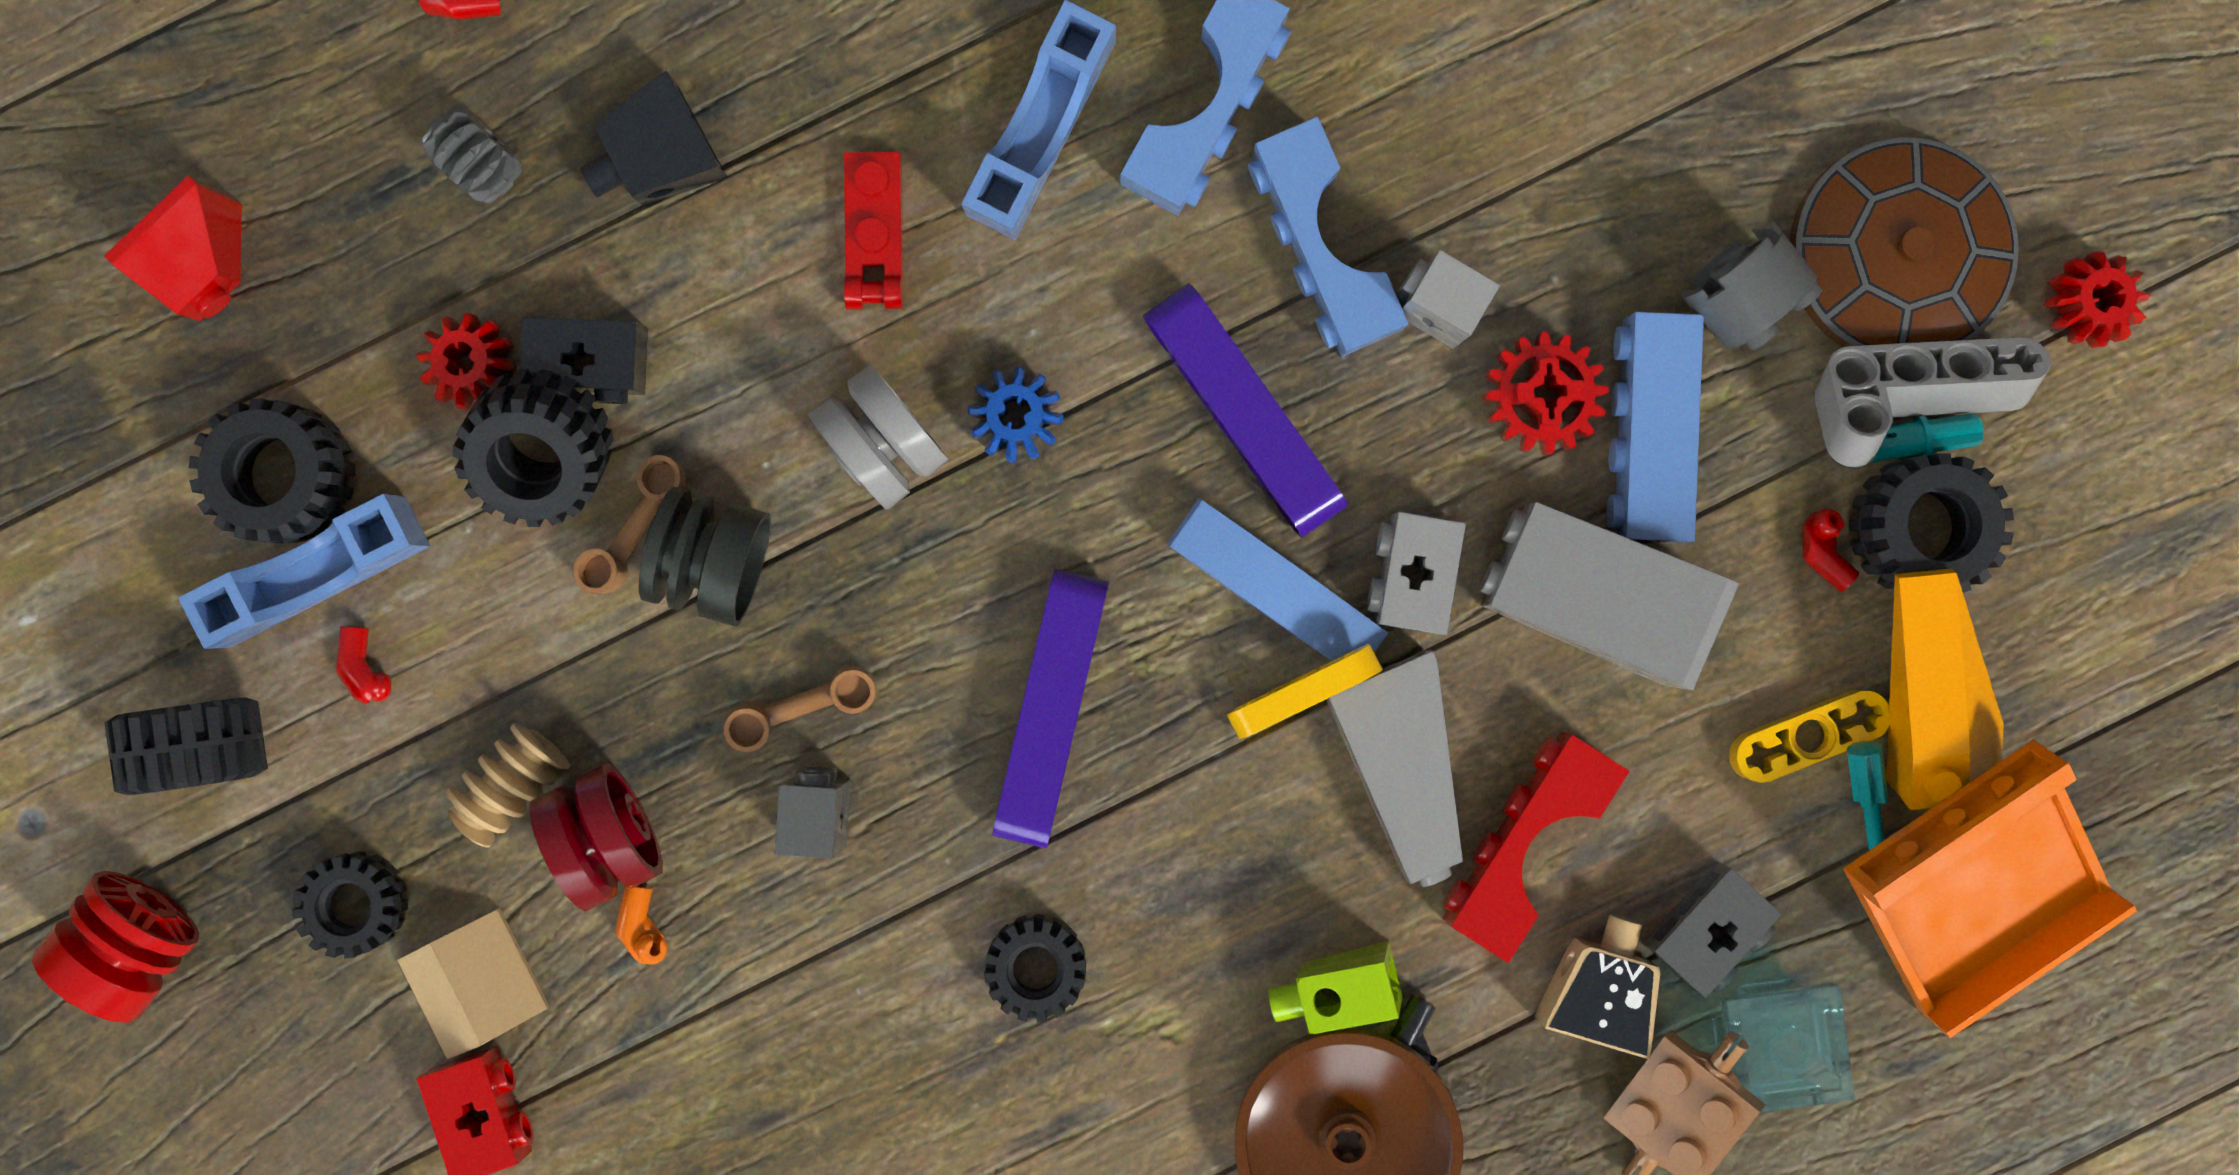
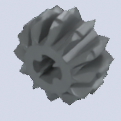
(471, 155)

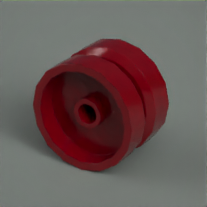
(595, 837)

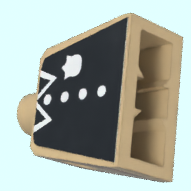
(1605, 991)

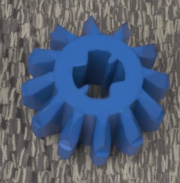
(997, 409)

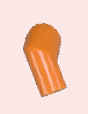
(636, 929)

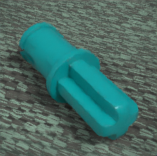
(1930, 436)

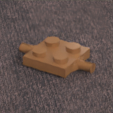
(1685, 1108)

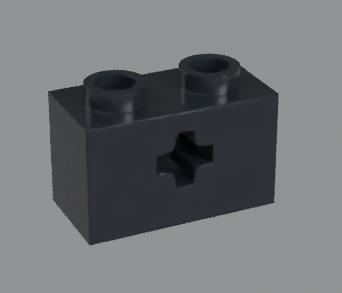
(617, 350)

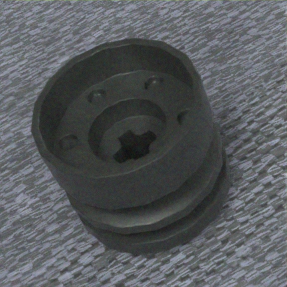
(692, 553)

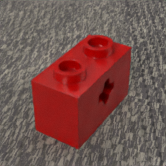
(469, 1142)

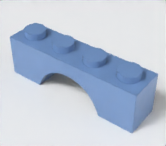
(1042, 122)
(1172, 158)
(1353, 303)
(286, 585)

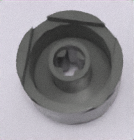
(1752, 288)

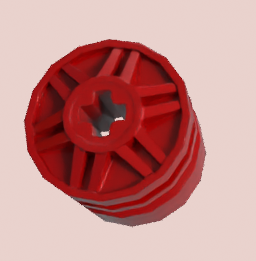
(115, 947)

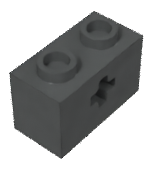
(813, 814)
(1688, 946)

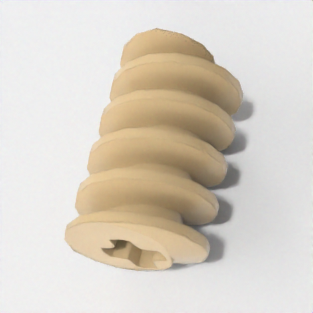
(504, 785)

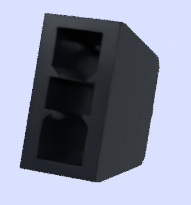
(653, 146)

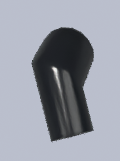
(1412, 1024)

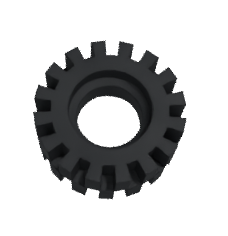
(318, 914)
(1024, 1000)

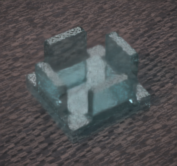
(1793, 1040)

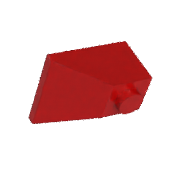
(186, 250)

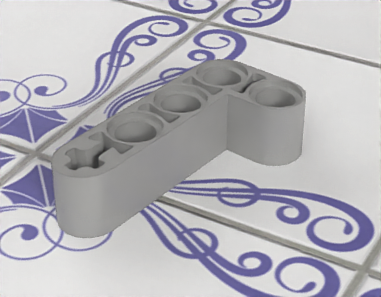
(1878, 382)

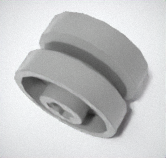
(875, 439)

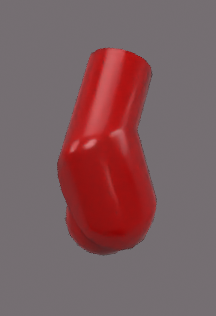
(461, 8)
(1820, 548)
(353, 669)

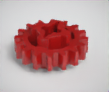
(1545, 418)

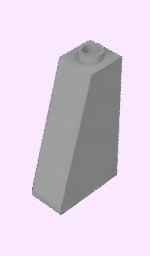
(1403, 760)

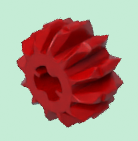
(2115, 292)
(449, 371)

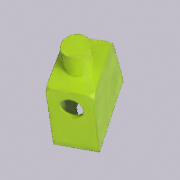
(1361, 978)

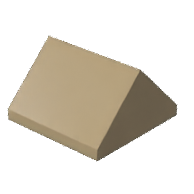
(473, 984)

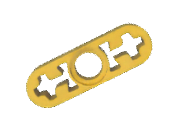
(1304, 691)
(1841, 707)

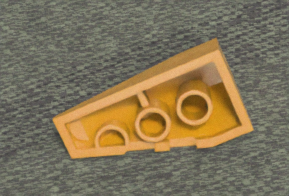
(1941, 695)

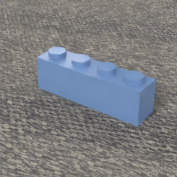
(1656, 427)

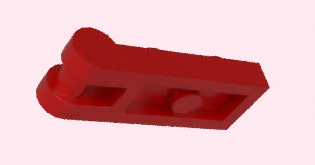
(873, 228)

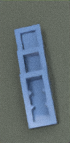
(1272, 584)

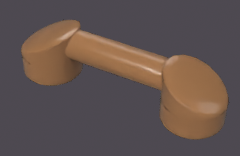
(606, 571)
(750, 721)

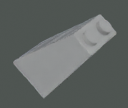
(1608, 595)

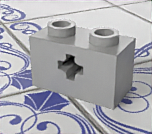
(1445, 298)
(1438, 550)

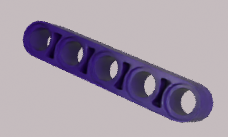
(1245, 410)
(1050, 708)

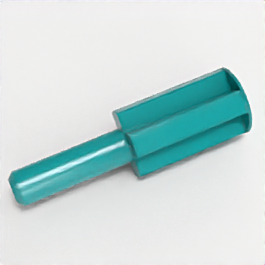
(1869, 786)

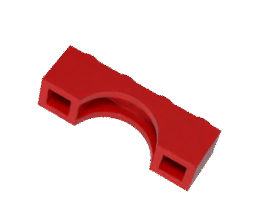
(1568, 783)

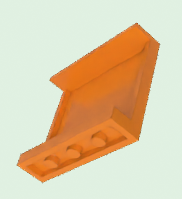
(1988, 889)

